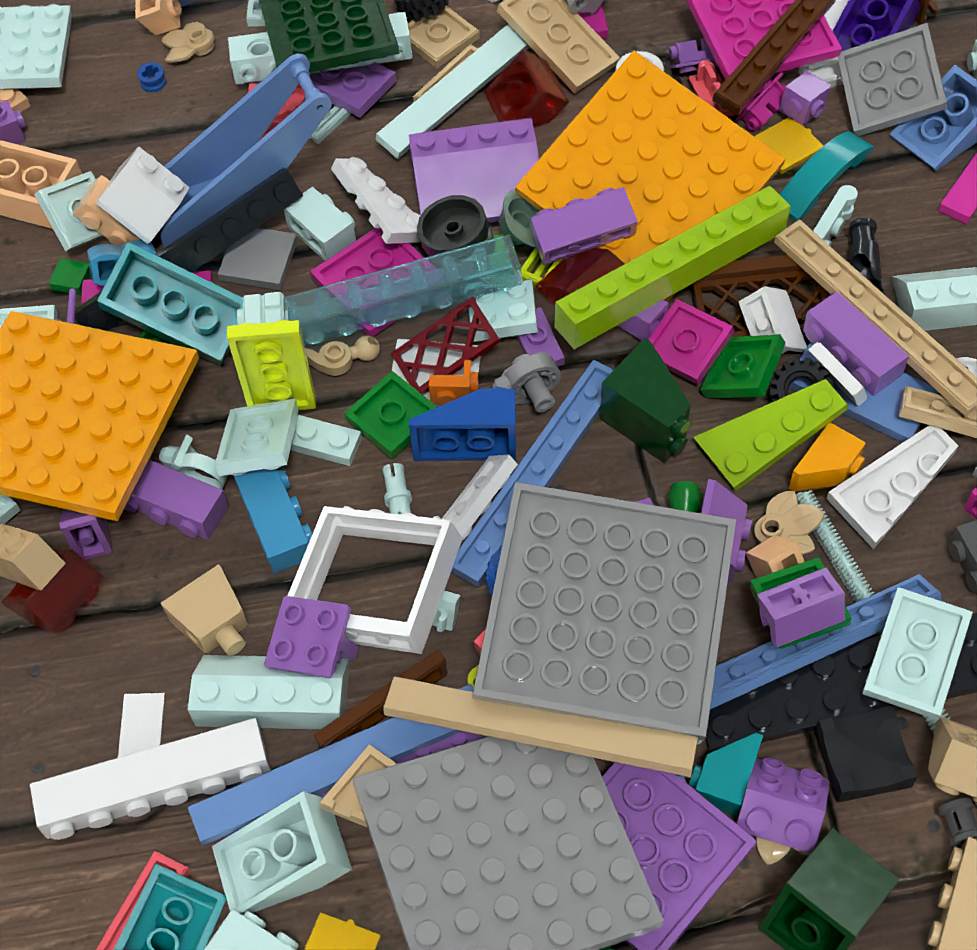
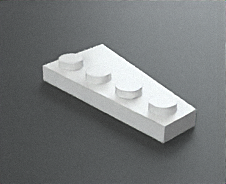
(385, 207)
(889, 486)

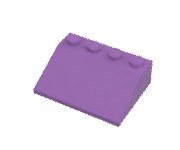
(473, 162)

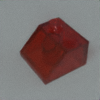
(526, 91)
(577, 272)
(55, 604)

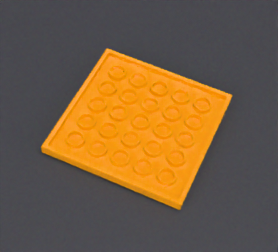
(662, 146)
(82, 411)

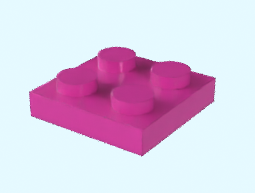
(690, 340)

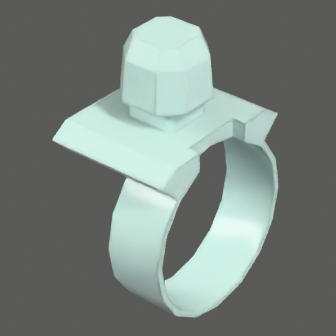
(187, 460)

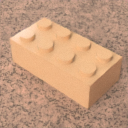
(26, 172)

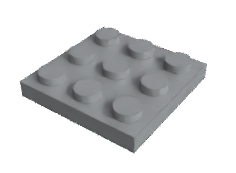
(892, 80)

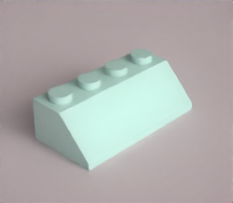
(939, 297)
(243, 688)

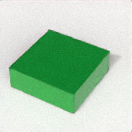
(69, 275)

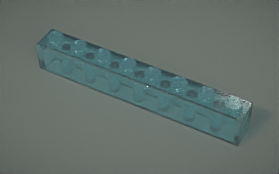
(405, 290)

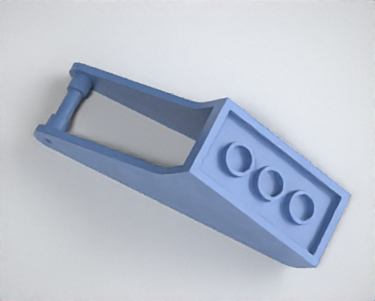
(230, 157)

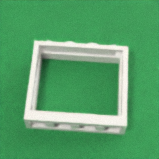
(376, 524)

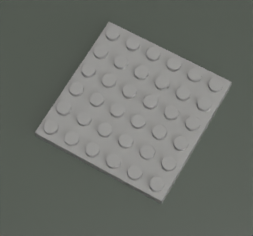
(607, 610)
(505, 850)

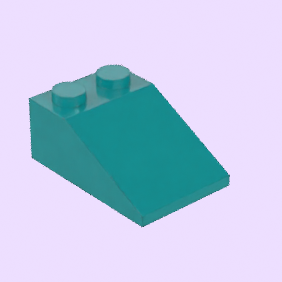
(171, 914)

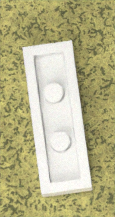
(479, 493)

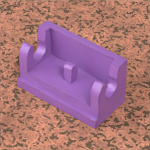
(802, 606)

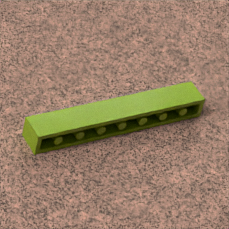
(670, 267)

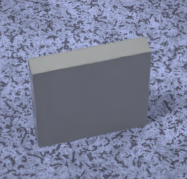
(259, 259)

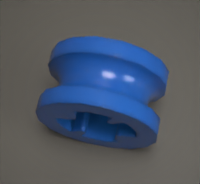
(153, 84)

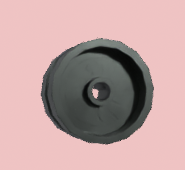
(452, 224)

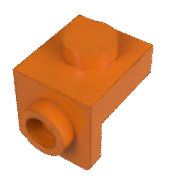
(451, 387)

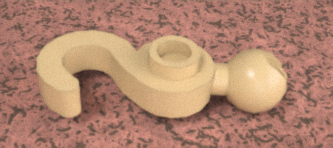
(336, 357)

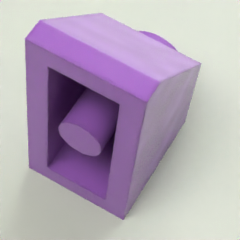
(86, 534)

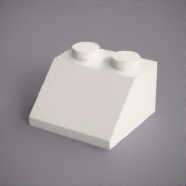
(142, 195)

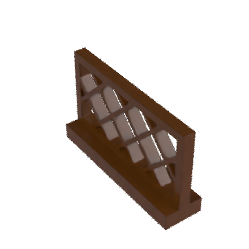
(750, 274)

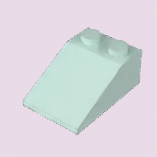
(281, 855)

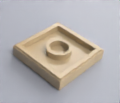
(441, 36)

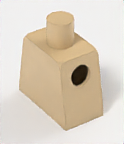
(208, 613)

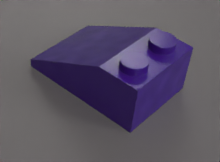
(873, 19)

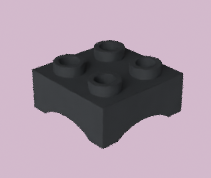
(865, 754)

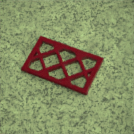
(450, 322)

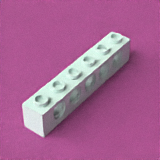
(254, 61)

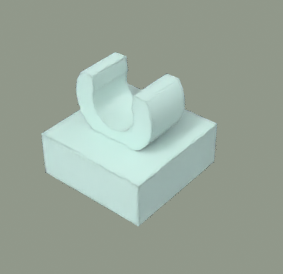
(447, 612)

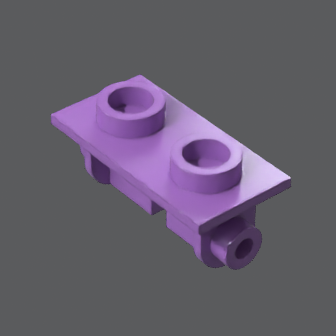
(688, 56)

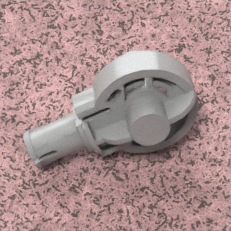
(532, 379)

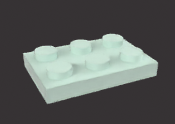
(257, 437)
(917, 653)

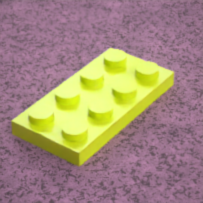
(272, 363)

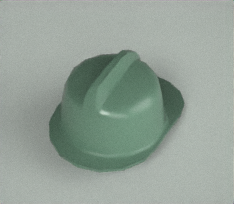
(516, 219)

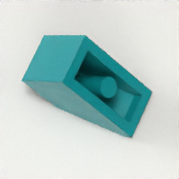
(727, 774)

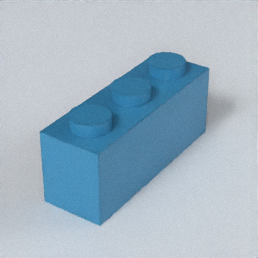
(274, 517)

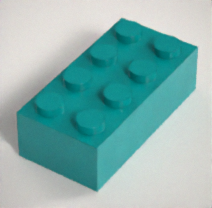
(171, 303)

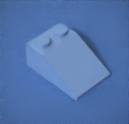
(948, 132)

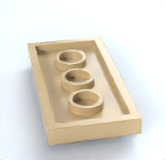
(560, 38)

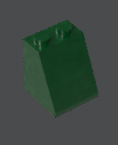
(646, 403)
(828, 898)

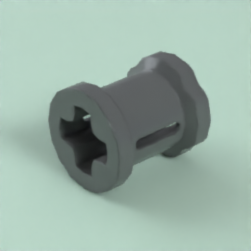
(959, 820)

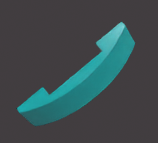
(822, 171)

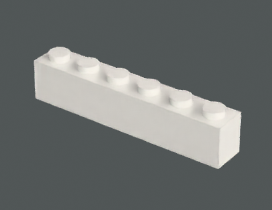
(149, 779)

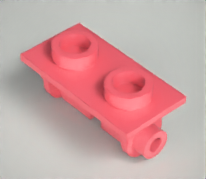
(707, 83)

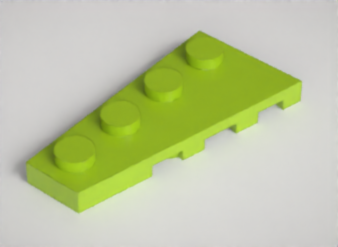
(764, 436)

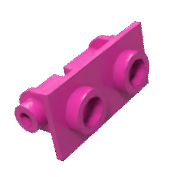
(756, 112)

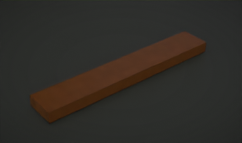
(770, 54)

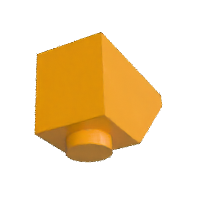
(829, 460)

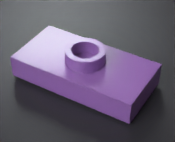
(542, 340)

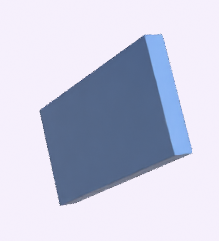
(880, 410)

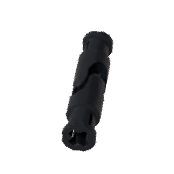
(865, 251)

